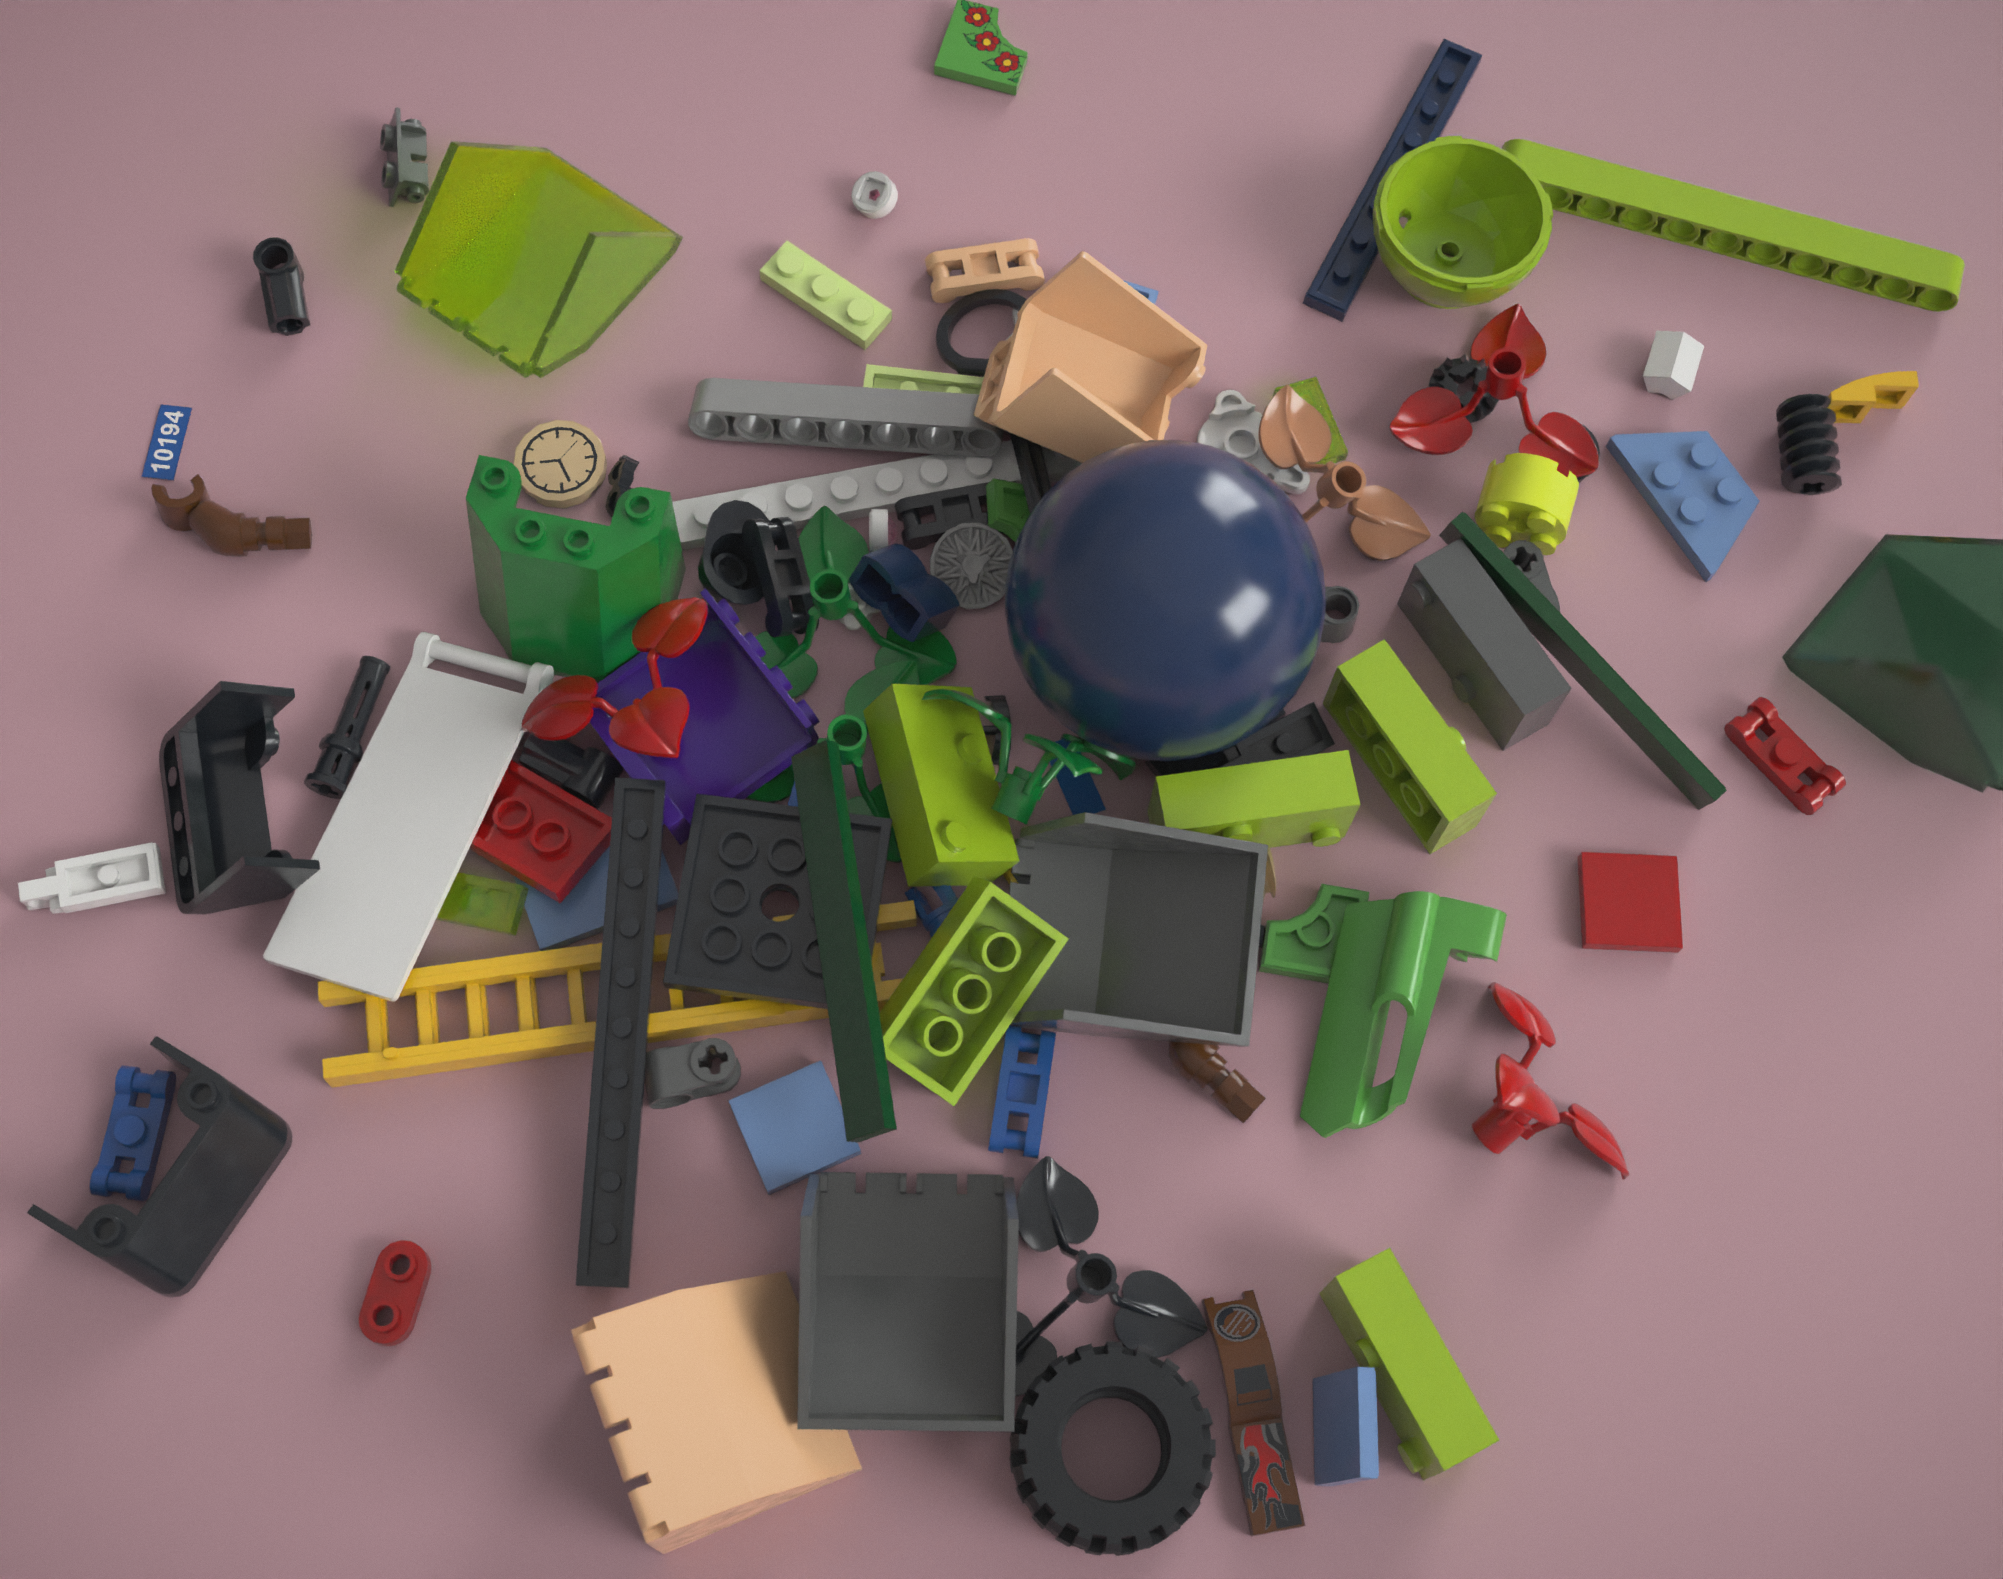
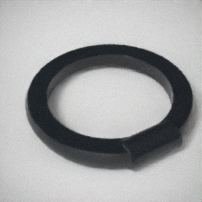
(959, 363)

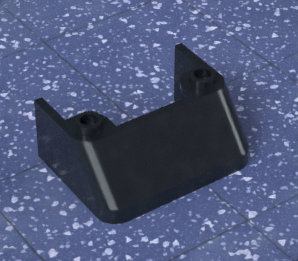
(218, 802)
(201, 1193)

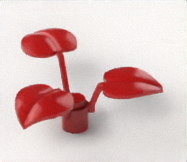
(1513, 351)
(650, 724)
(1522, 1099)

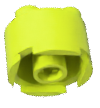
(1526, 502)

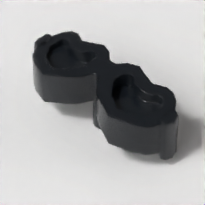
(620, 478)
(1000, 704)

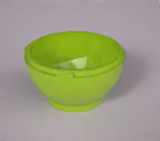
(1463, 203)

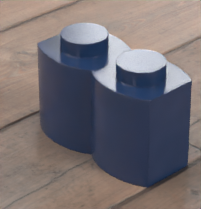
(904, 592)

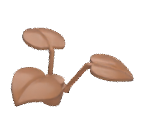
(1297, 433)

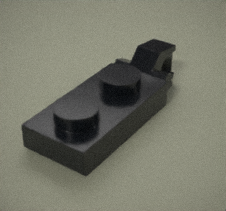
(1288, 737)

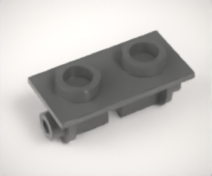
(400, 174)

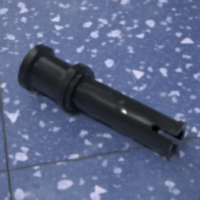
(336, 745)

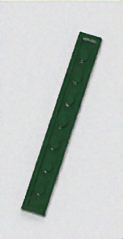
(1589, 668)
(843, 943)

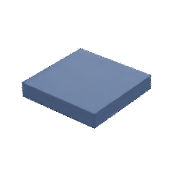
(793, 1127)
(1345, 1427)

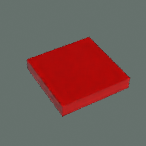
(1629, 902)

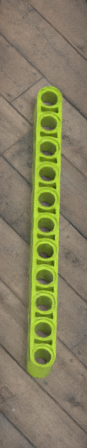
(1744, 228)

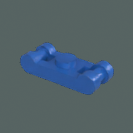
(1022, 1091)
(134, 1133)

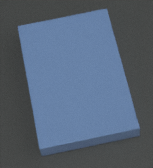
(584, 907)

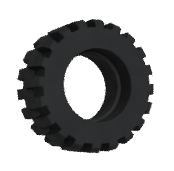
(1184, 1437)

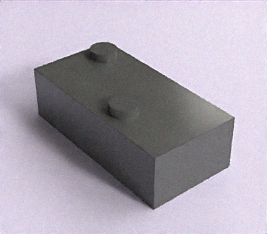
(1482, 644)

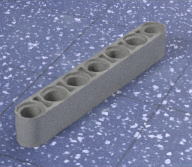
(841, 417)

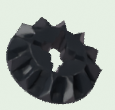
(1460, 370)

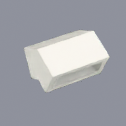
(1672, 364)

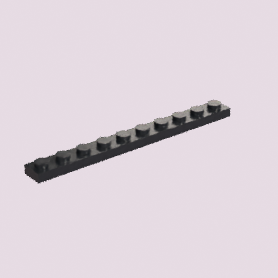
(621, 1035)

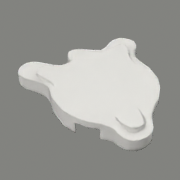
(1235, 429)

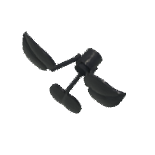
(1153, 1309)

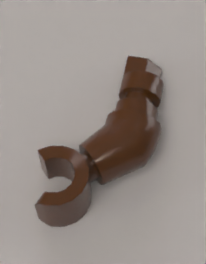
(229, 531)
(1207, 1068)

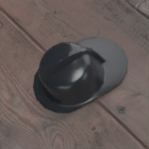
(726, 561)

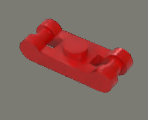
(1784, 757)

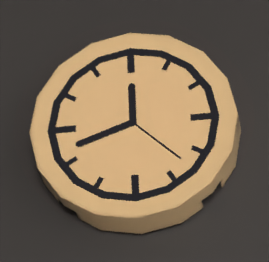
(560, 463)

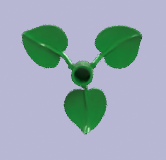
(830, 556)
(851, 734)
(1023, 788)

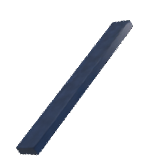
(1421, 123)

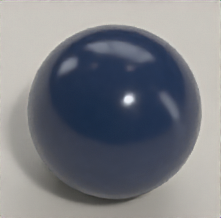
(1165, 600)

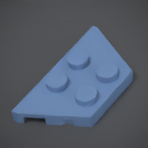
(1689, 490)

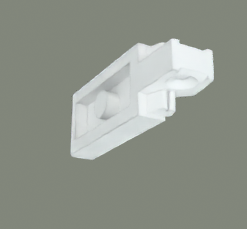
(97, 880)

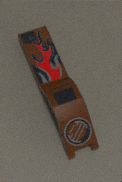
(1255, 1415)

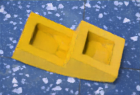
(1881, 390)

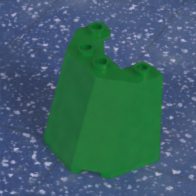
(567, 585)

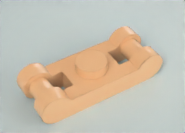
(984, 269)

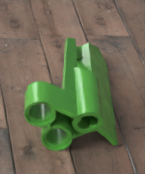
(1385, 955)

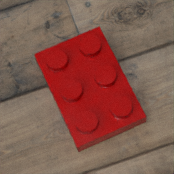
(541, 833)

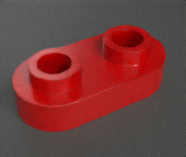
(397, 1292)

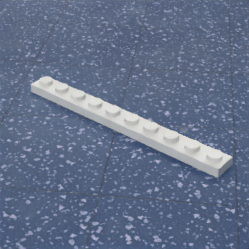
(859, 490)

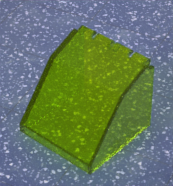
(528, 254)

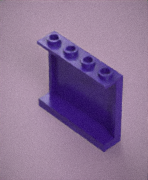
(737, 724)

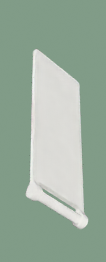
(406, 821)

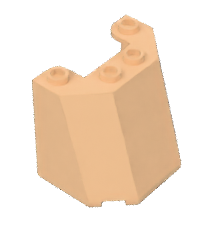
(1088, 365)

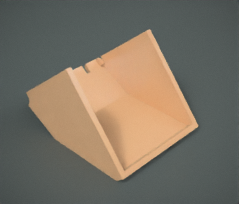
(709, 1406)

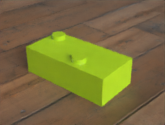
(1408, 746)
(939, 787)
(1262, 801)
(967, 988)
(1413, 1367)

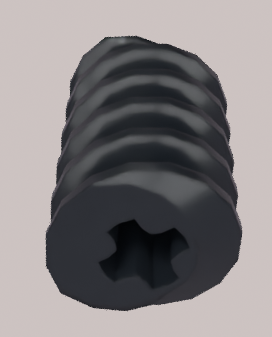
(1808, 445)

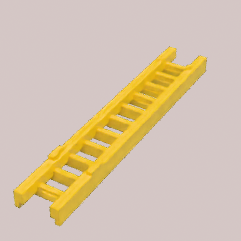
(535, 1043)

